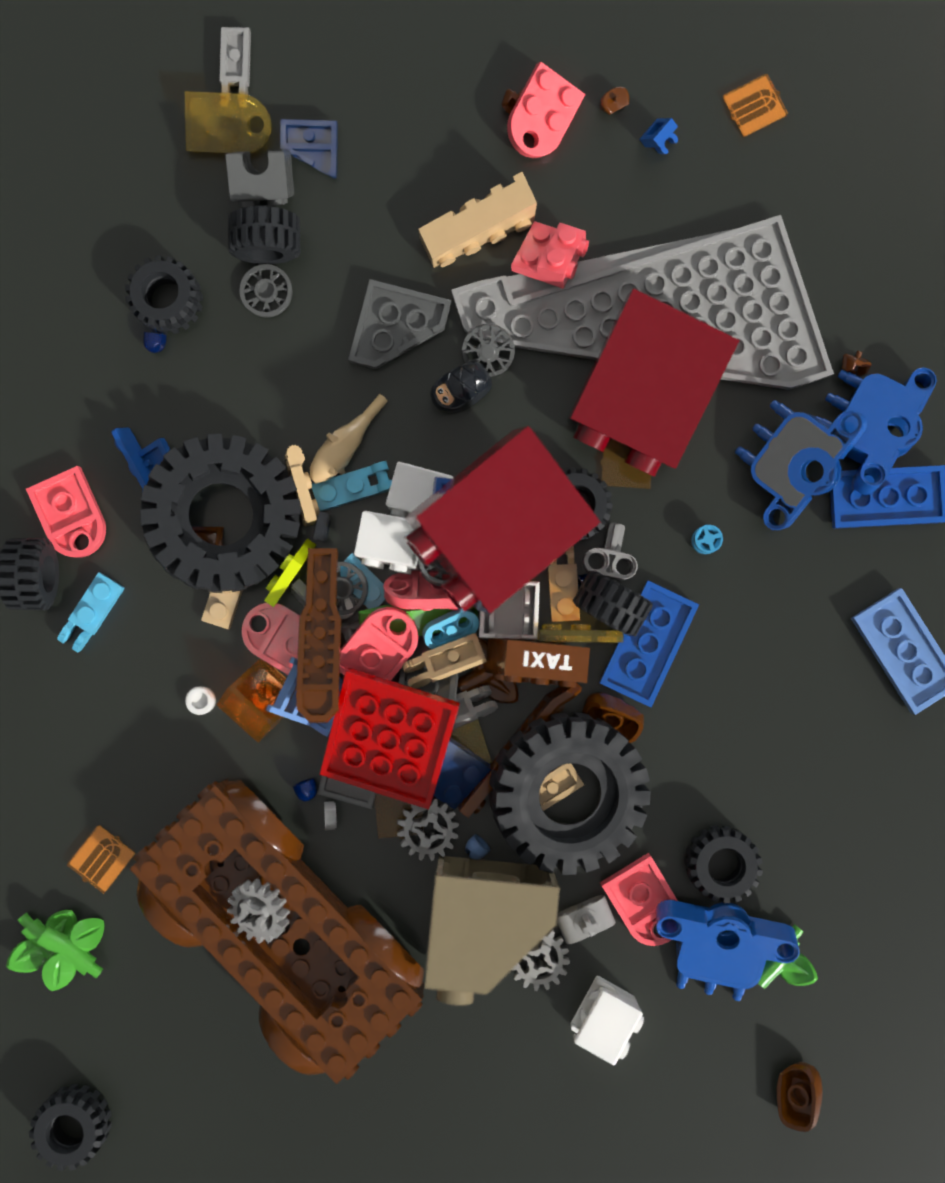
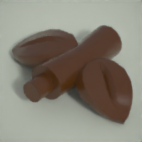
(501, 690)

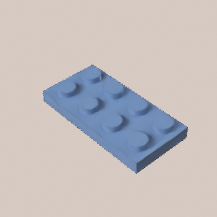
(904, 649)

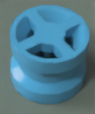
(712, 537)

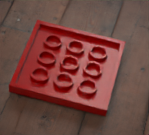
(389, 738)

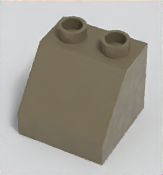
(485, 923)

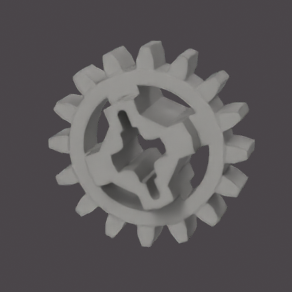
(425, 841)
(258, 911)
(549, 964)

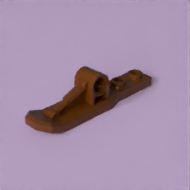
(319, 640)
(550, 704)

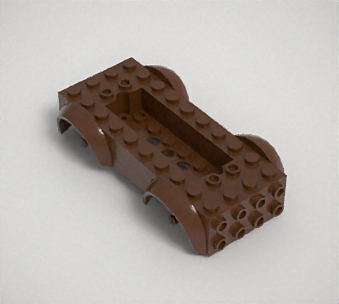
(314, 1007)

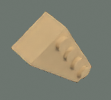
(479, 222)

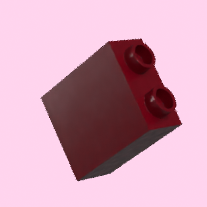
(651, 382)
(499, 522)

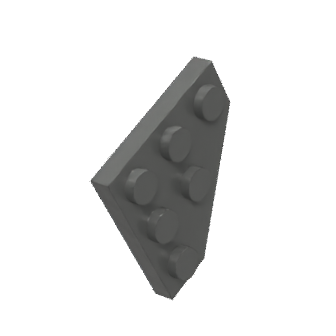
(395, 322)

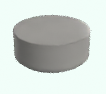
(330, 815)

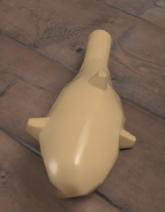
(342, 444)

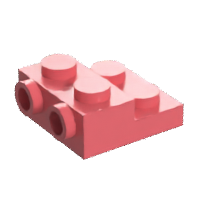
(551, 253)

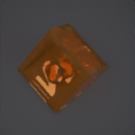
(249, 696)

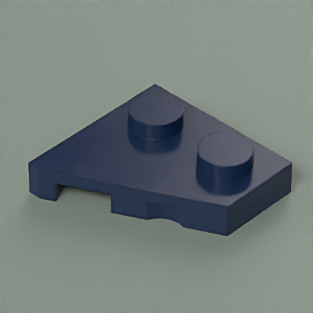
(312, 143)
(459, 774)

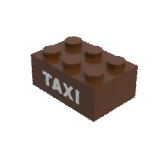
(537, 662)

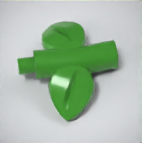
(71, 952)
(27, 954)
(795, 973)

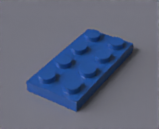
(904, 498)
(643, 660)

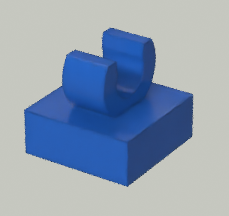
(658, 133)

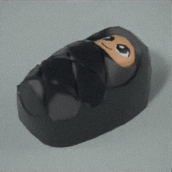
(461, 387)

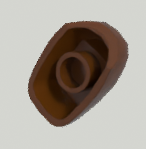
(616, 713)
(799, 1096)

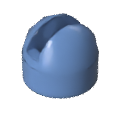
(477, 847)

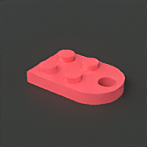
(543, 111)
(68, 510)
(416, 592)
(278, 639)
(378, 648)
(635, 895)

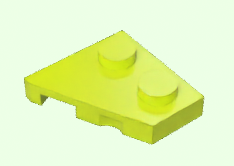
(291, 566)

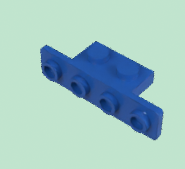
(139, 460)

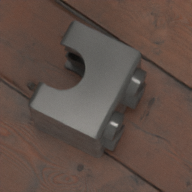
(250, 186)

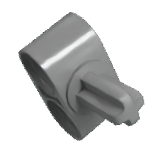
(612, 554)
(585, 919)

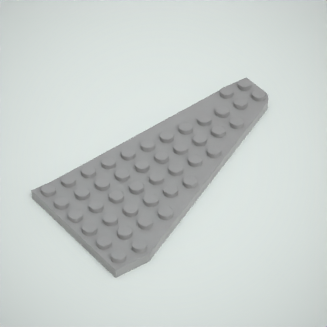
(729, 279)

